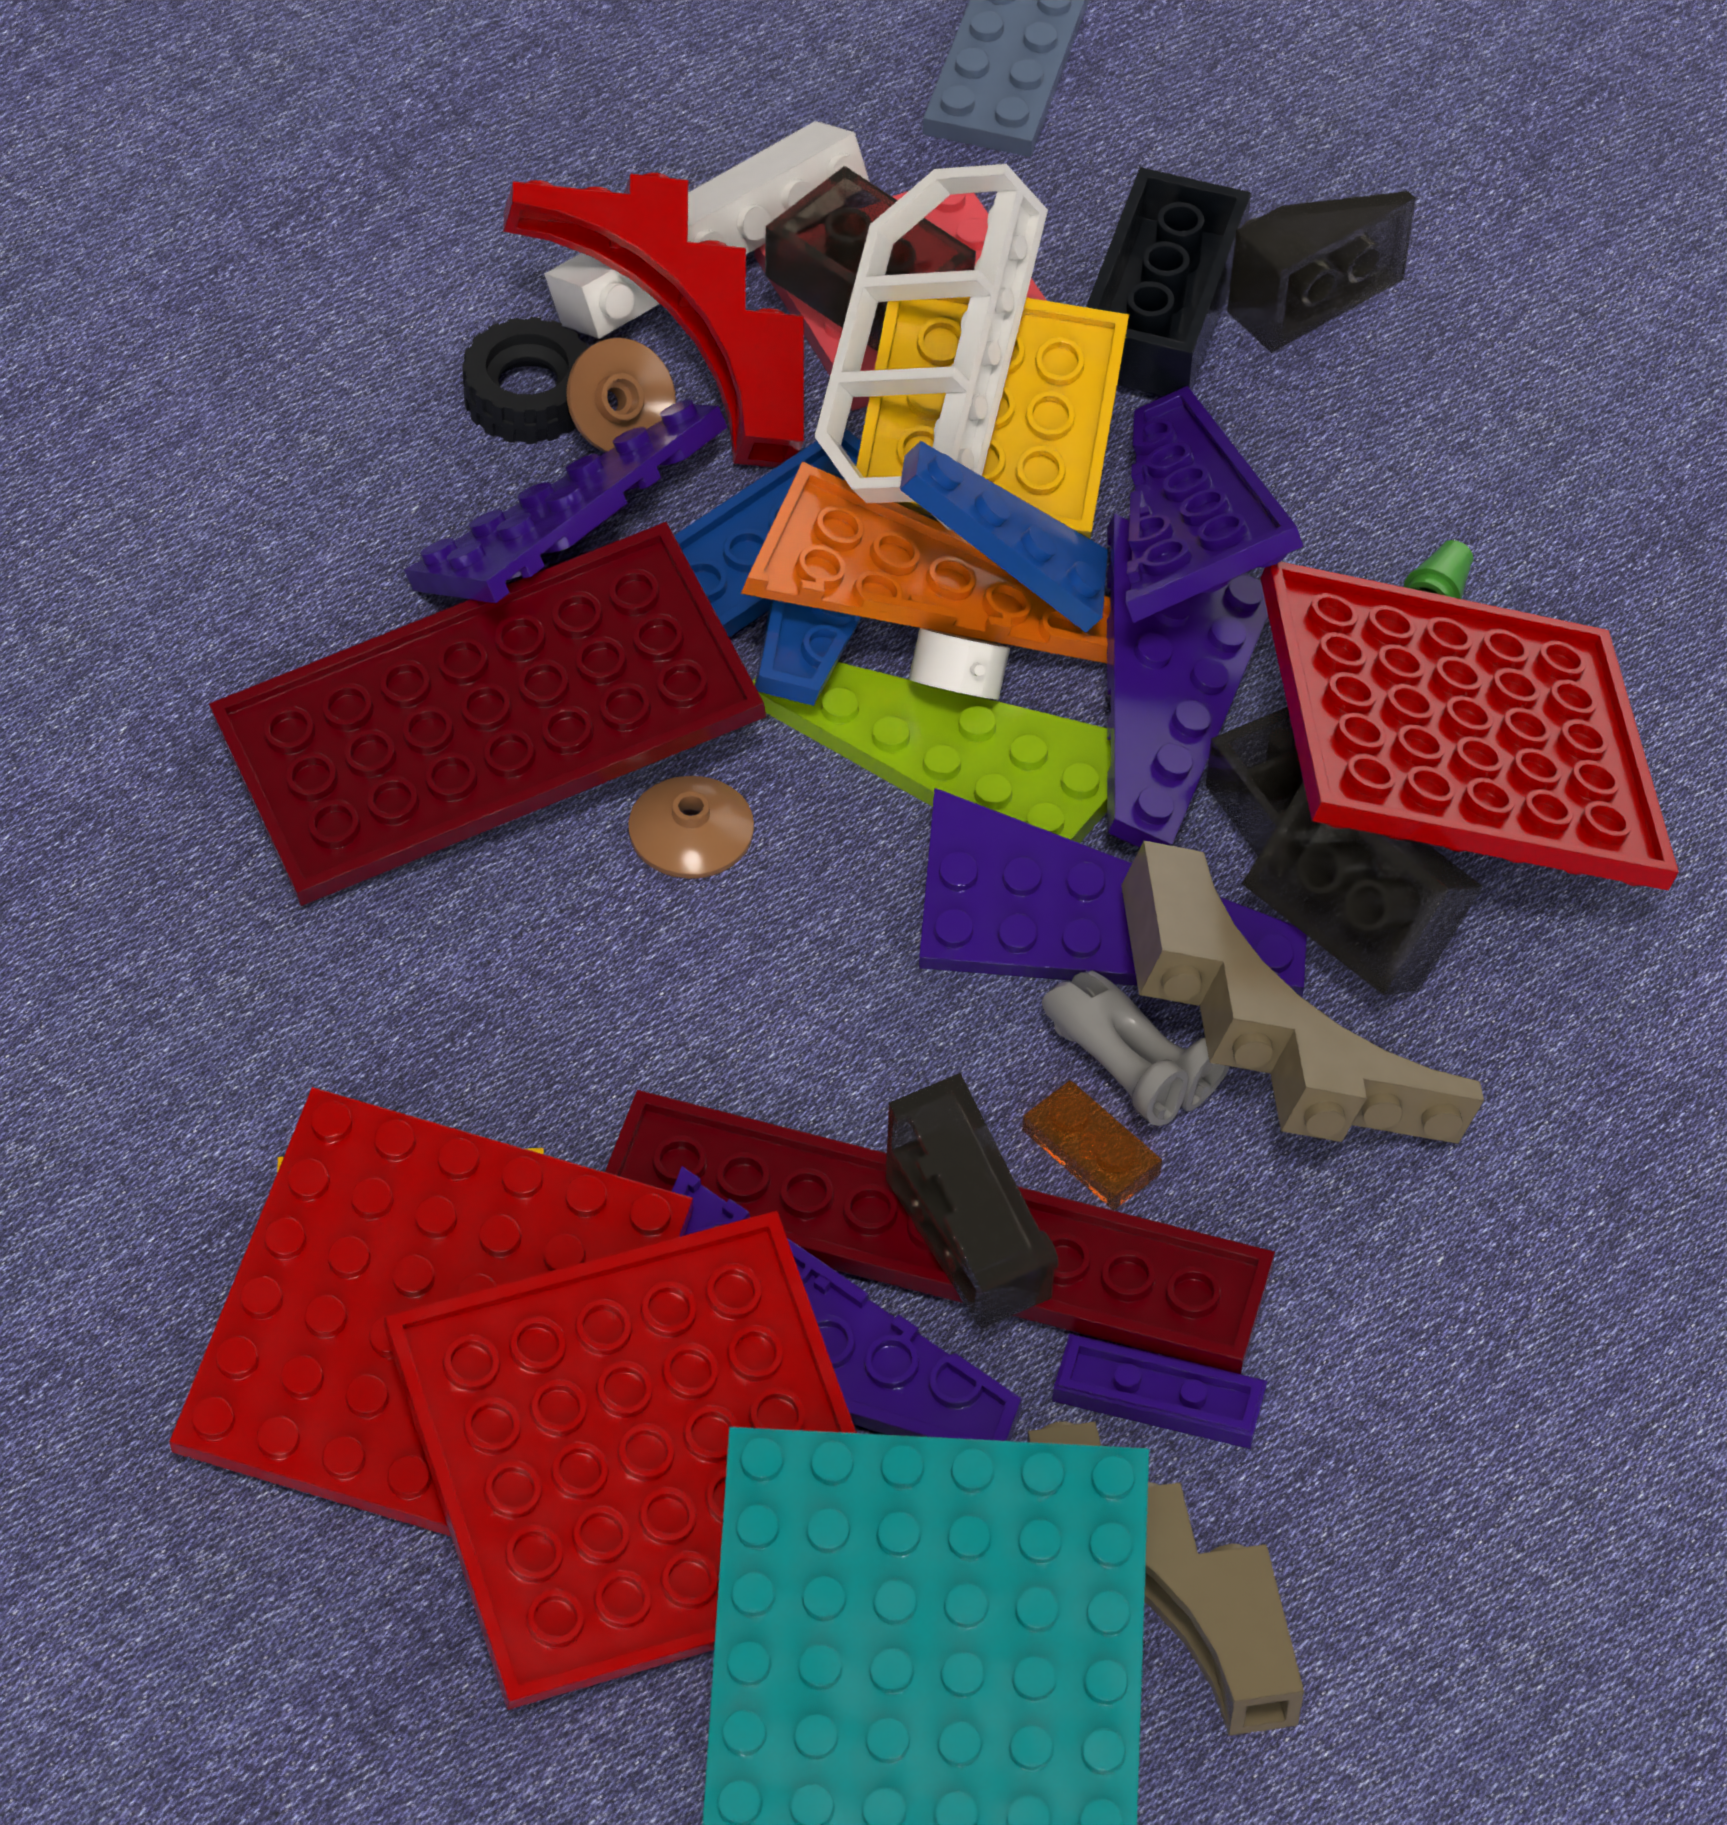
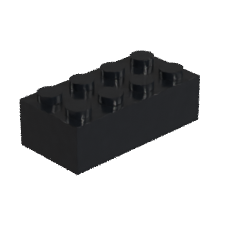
(1170, 275)

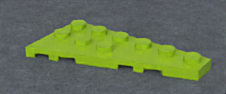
(963, 744)

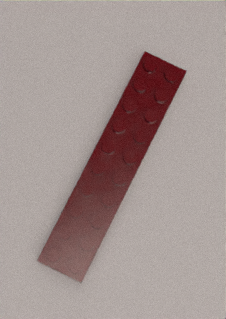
(1115, 1270)

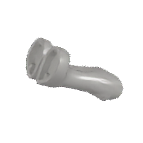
(1131, 1048)

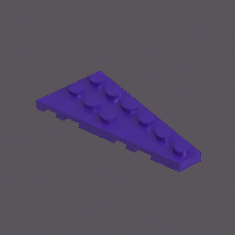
(1195, 508)
(560, 512)
(1169, 693)
(882, 1363)

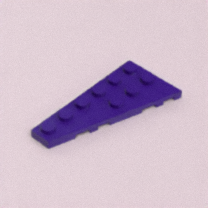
(1047, 906)

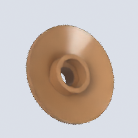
(634, 377)
(694, 844)

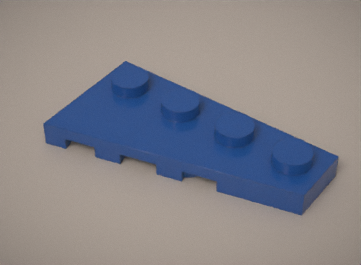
(1018, 537)
(801, 650)

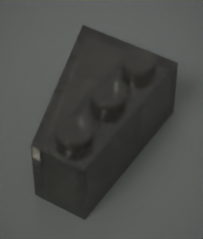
(967, 1202)

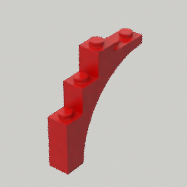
(703, 287)

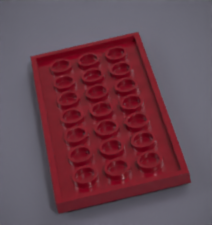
(485, 712)

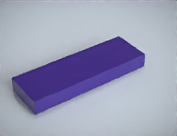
(1159, 1391)

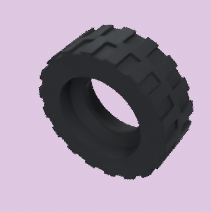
(512, 346)

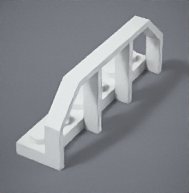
(987, 327)

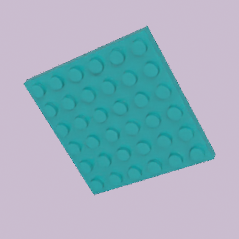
(927, 1632)

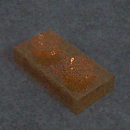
(1092, 1145)

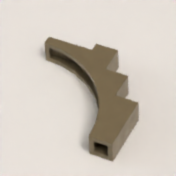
(1256, 1022)
(1216, 1604)

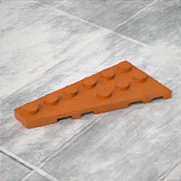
(903, 570)

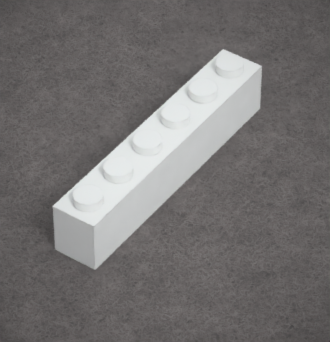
(725, 209)

